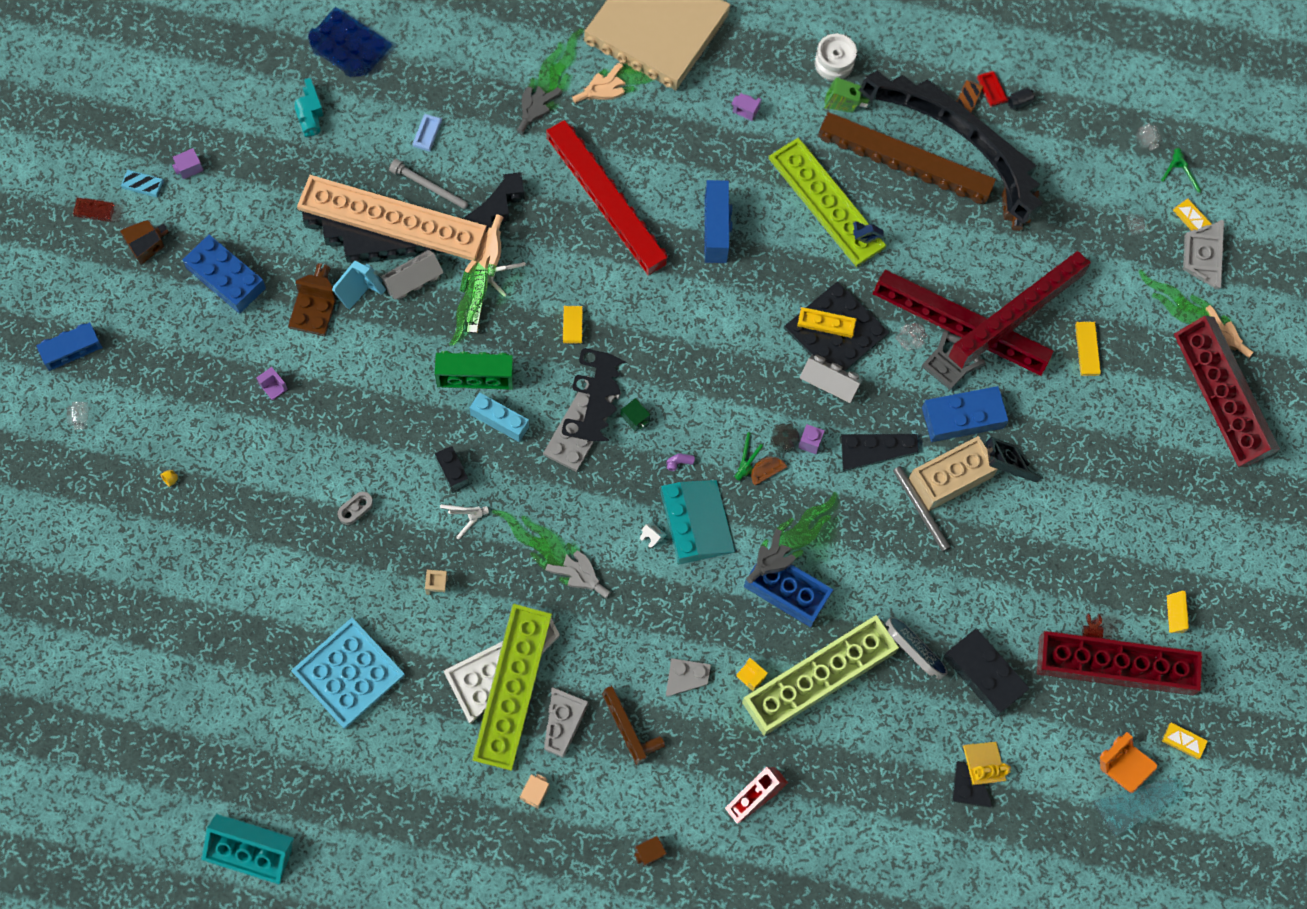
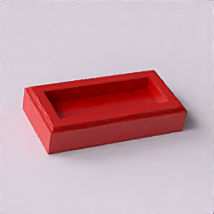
(992, 89)

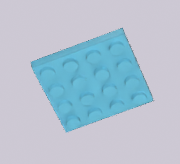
(348, 673)

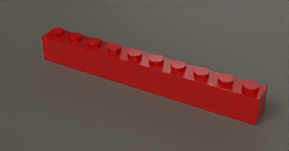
(606, 197)

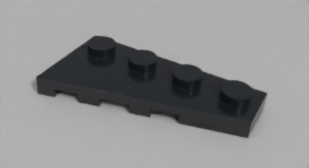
(868, 449)

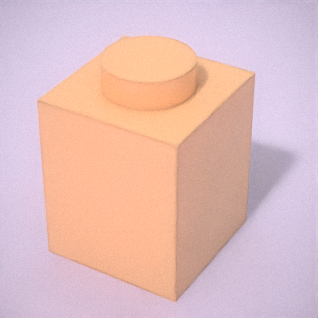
(535, 790)

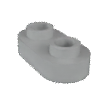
(353, 506)

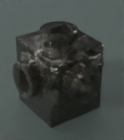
(782, 443)

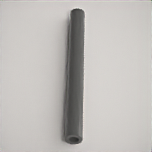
(921, 509)

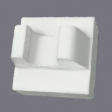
(655, 534)

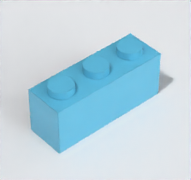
(499, 417)

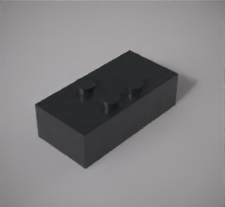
(986, 672)

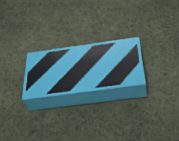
(142, 183)

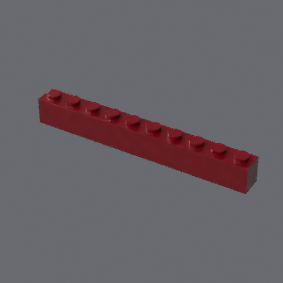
(1019, 309)
(959, 320)

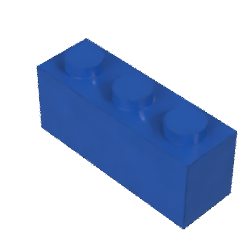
(69, 346)

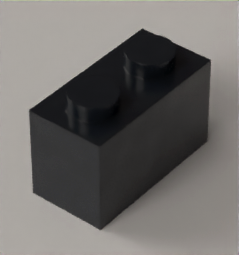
(452, 469)

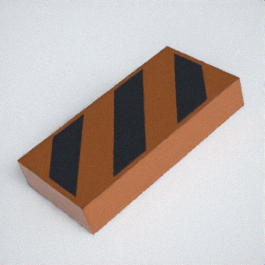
(969, 95)

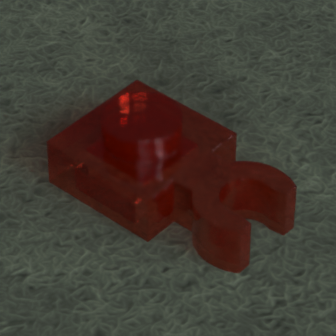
(1093, 628)

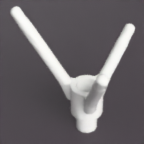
(501, 268)
(473, 515)

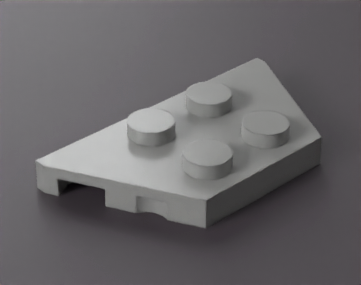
(1204, 253)

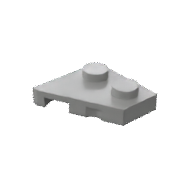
(686, 676)

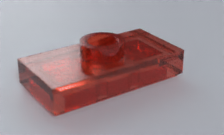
(93, 209)

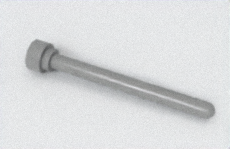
(398, 167)

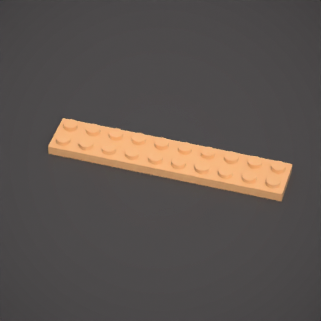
(392, 217)

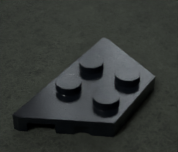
(1009, 459)

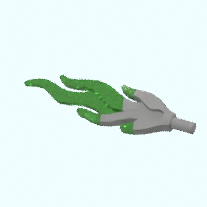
(558, 562)

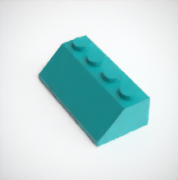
(247, 848)

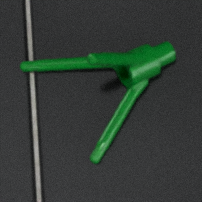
(1178, 162)
(745, 467)

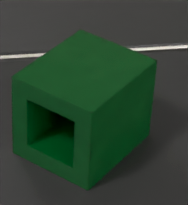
(635, 415)

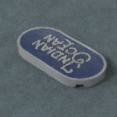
(916, 648)

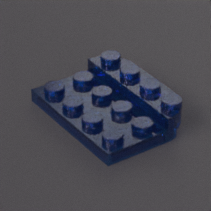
(347, 43)

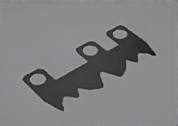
(599, 388)

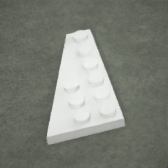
(474, 676)

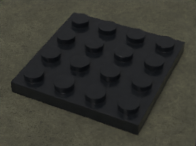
(833, 347)

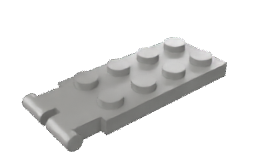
(570, 450)

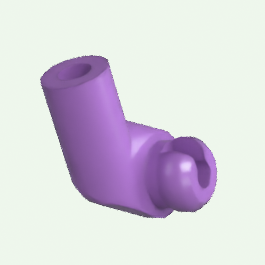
(679, 458)

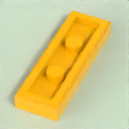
(826, 322)
(1087, 349)

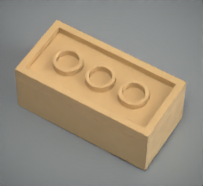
(952, 473)

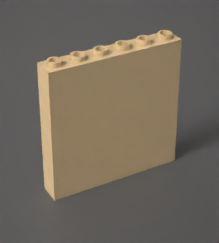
(657, 35)

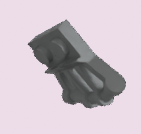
(944, 368)

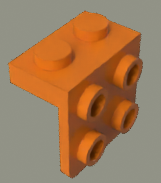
(1126, 764)

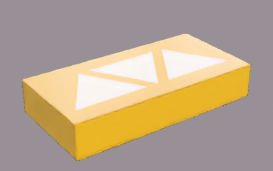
(1191, 215)
(1184, 741)

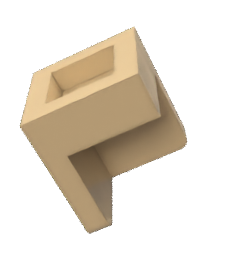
(435, 581)

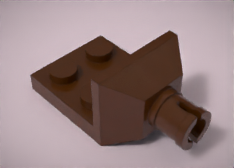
(313, 303)

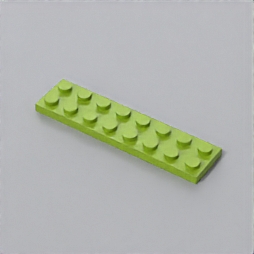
(824, 199)
(511, 687)

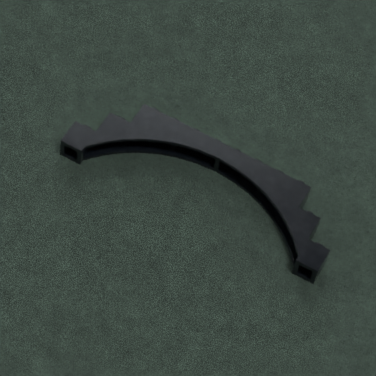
(930, 100)
(372, 246)

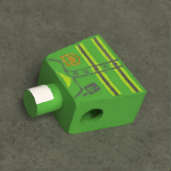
(844, 96)

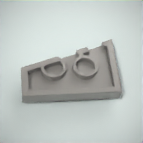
(564, 718)

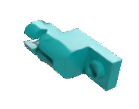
(309, 110)

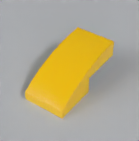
(572, 324)

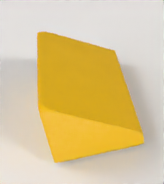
(1177, 612)

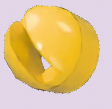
(169, 477)

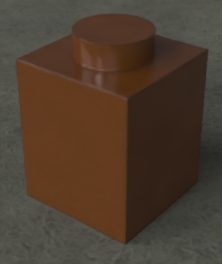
(649, 851)

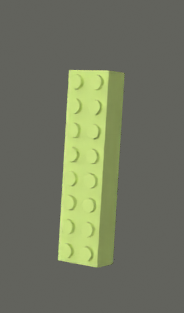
(820, 675)

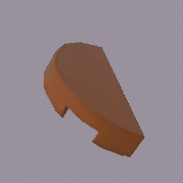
(766, 468)

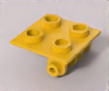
(985, 763)

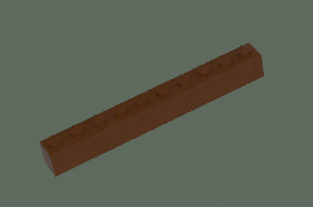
(906, 158)

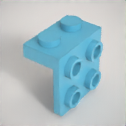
(356, 282)

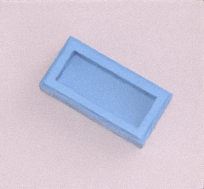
(427, 132)

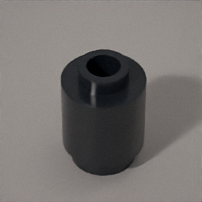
(1021, 98)

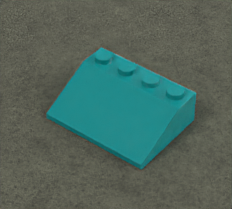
(696, 520)

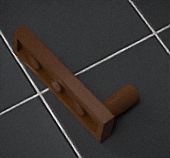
(637, 750)

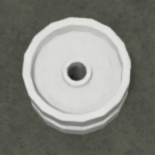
(835, 56)

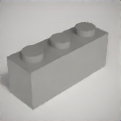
(412, 275)
(831, 378)

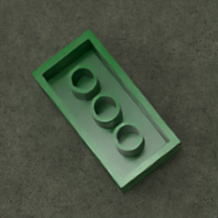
(474, 370)

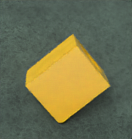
(752, 674)

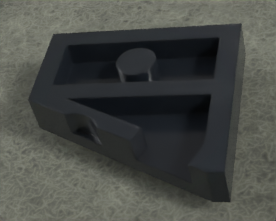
(965, 791)

